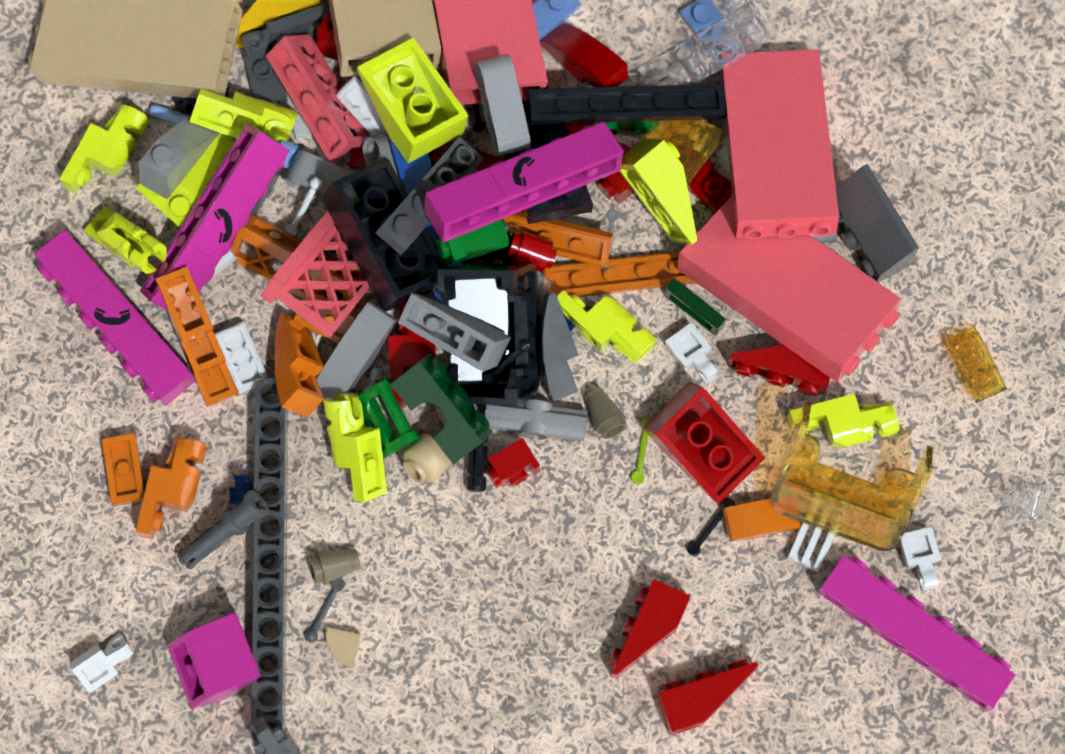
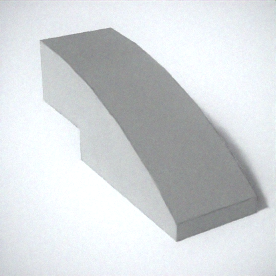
(355, 351)

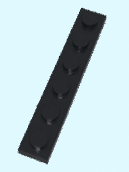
(626, 104)

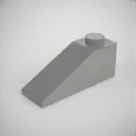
(174, 156)
(455, 332)

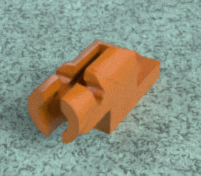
(171, 486)

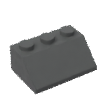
(873, 226)

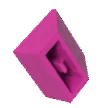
(213, 661)

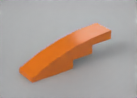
(196, 336)

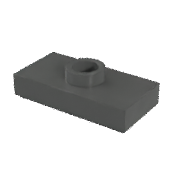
(263, 79)

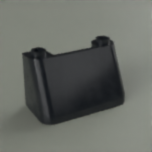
(509, 302)

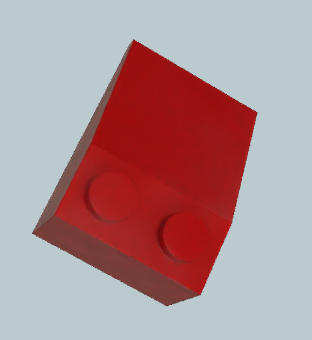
(703, 441)

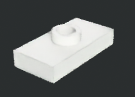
(358, 102)
(241, 358)

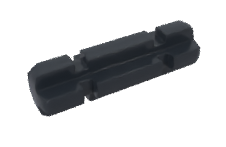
(477, 467)

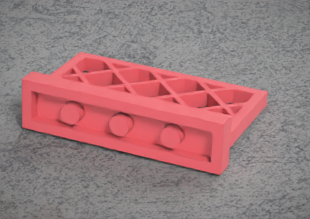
(296, 268)

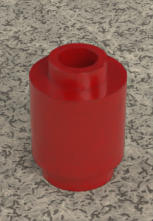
(531, 249)

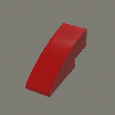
(585, 57)

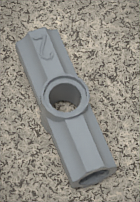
(538, 419)

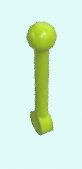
(638, 477)

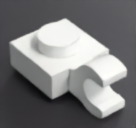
(691, 349)
(920, 551)
(97, 666)

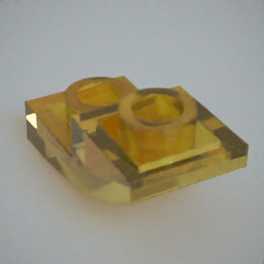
(975, 364)

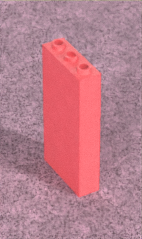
(486, 30)
(779, 145)
(793, 292)

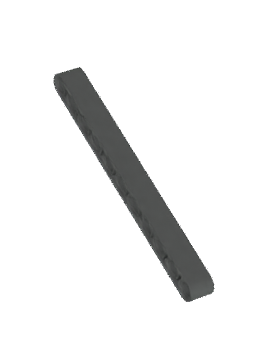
(264, 545)

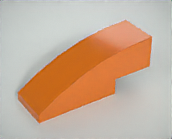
(297, 367)

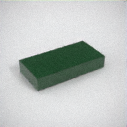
(695, 307)

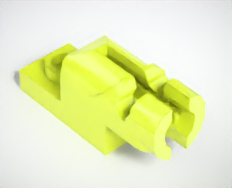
(231, 115)
(104, 148)
(125, 240)
(606, 324)
(847, 423)
(356, 446)

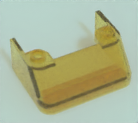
(843, 502)

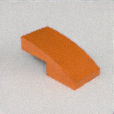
(756, 520)

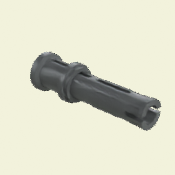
(233, 522)

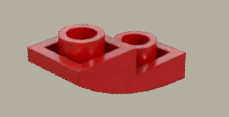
(710, 187)

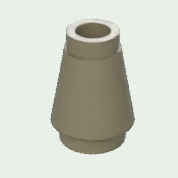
(606, 416)
(332, 565)

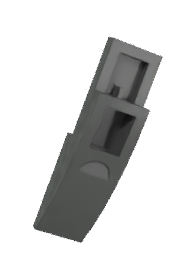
(409, 217)

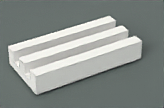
(805, 559)

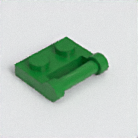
(375, 418)

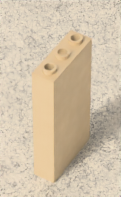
(375, 26)
(137, 45)

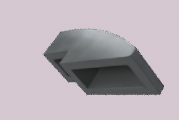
(555, 349)

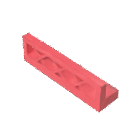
(315, 97)

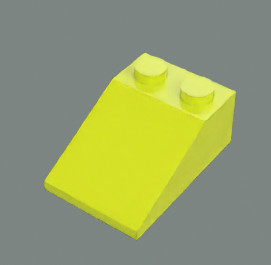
(412, 100)
(661, 185)
(191, 187)

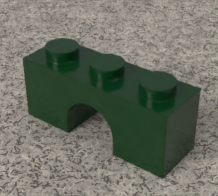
(463, 425)

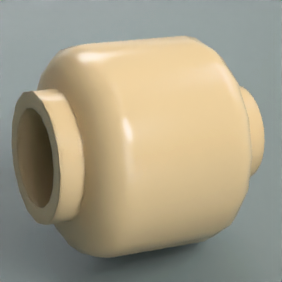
(425, 460)

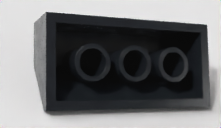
(359, 208)

